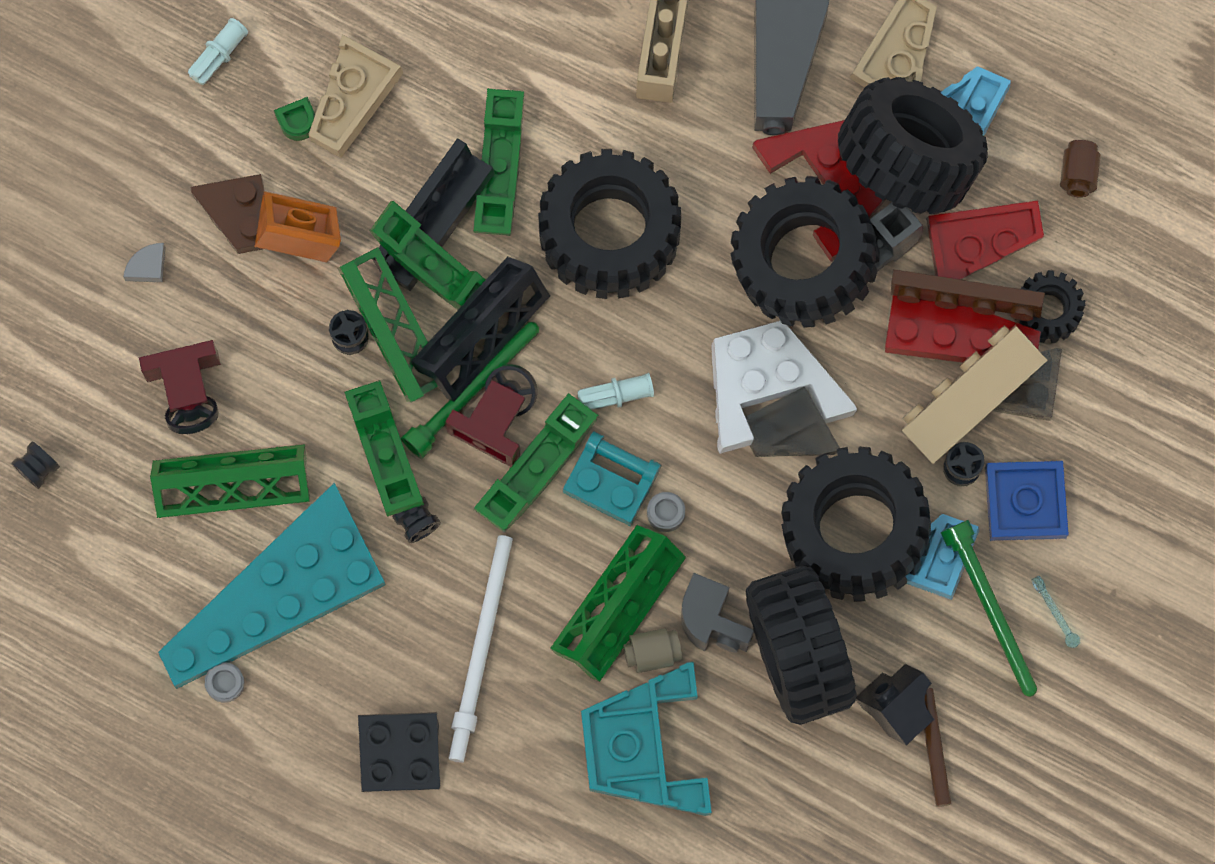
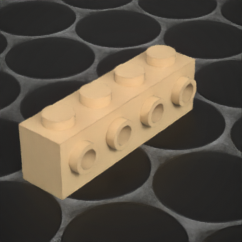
(973, 394)

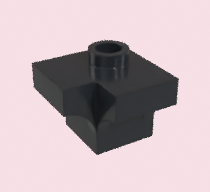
(898, 703)

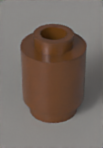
(1080, 168)

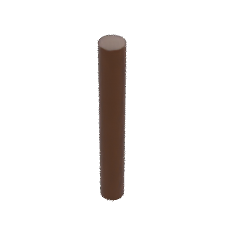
(936, 755)

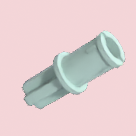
(217, 51)
(616, 392)

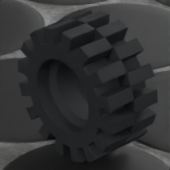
(1070, 299)

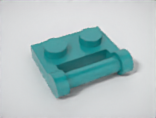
(605, 489)

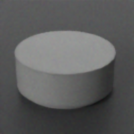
(666, 511)
(224, 682)

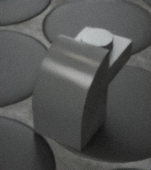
(895, 232)
(702, 617)

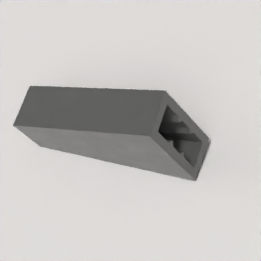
(783, 55)

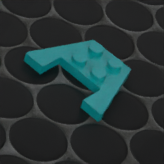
(627, 750)

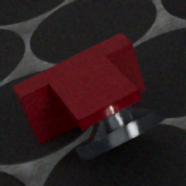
(184, 384)
(494, 416)

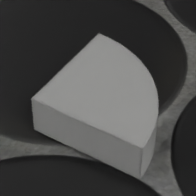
(146, 264)

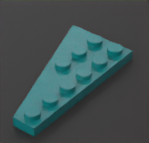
(294, 581)

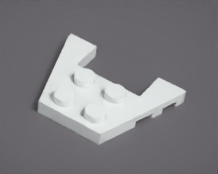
(763, 367)

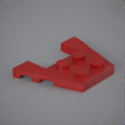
(822, 153)

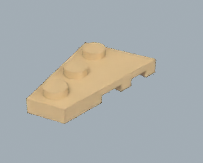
(899, 44)
(354, 93)

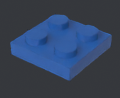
(1026, 500)

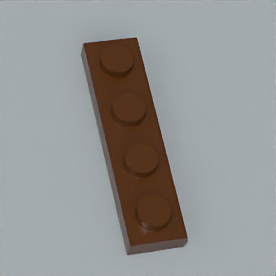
(981, 297)

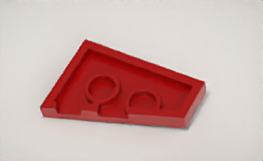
(979, 237)

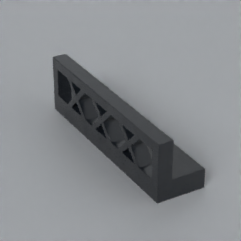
(444, 201)
(479, 320)

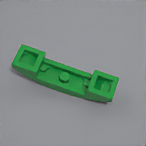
(502, 152)
(424, 257)
(383, 448)
(538, 464)

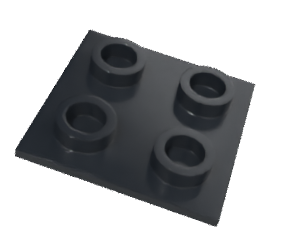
(399, 751)

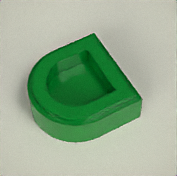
(296, 119)

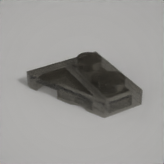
(1037, 394)
(791, 428)

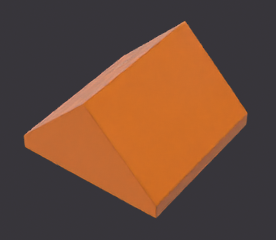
(298, 227)

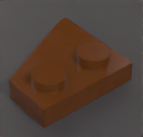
(234, 209)

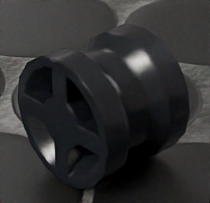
(346, 324)
(967, 457)
(35, 465)
(417, 522)

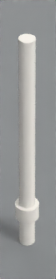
(465, 720)

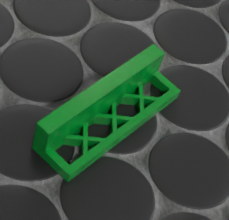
(377, 323)
(227, 468)
(624, 603)

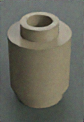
(653, 650)

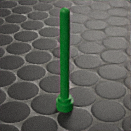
(420, 439)
(960, 540)

